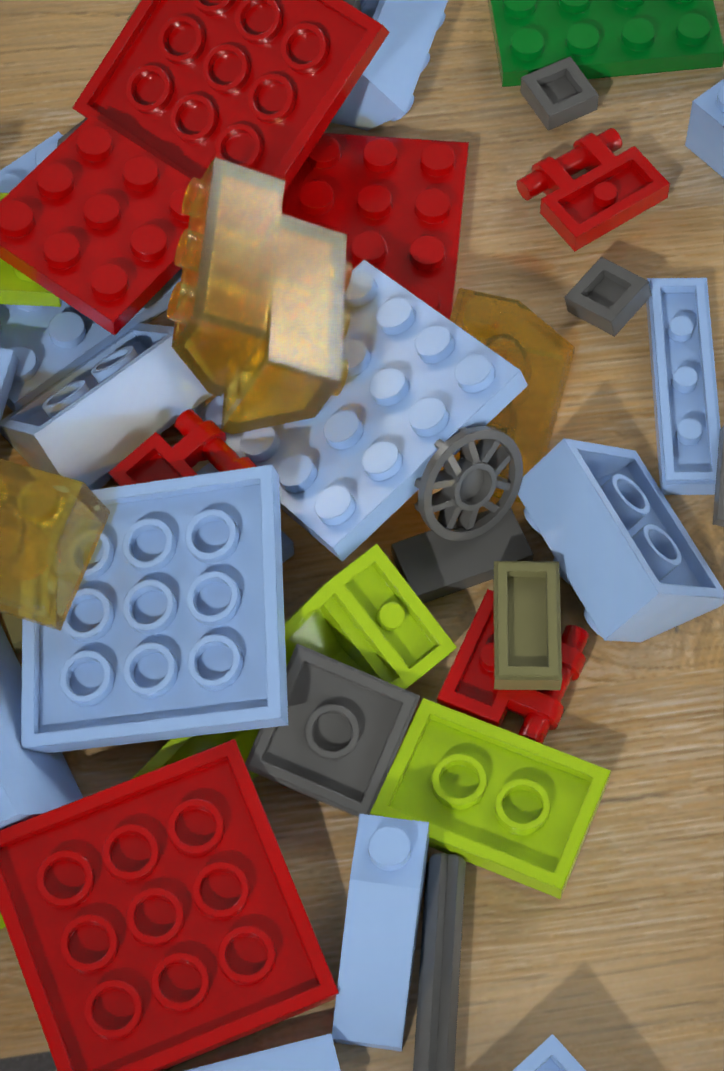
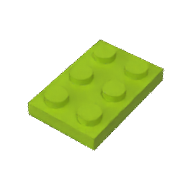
(493, 796)

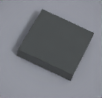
(337, 734)

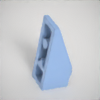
(380, 931)

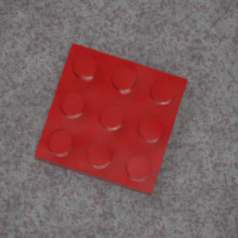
(97, 224)

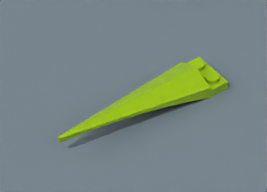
(358, 618)

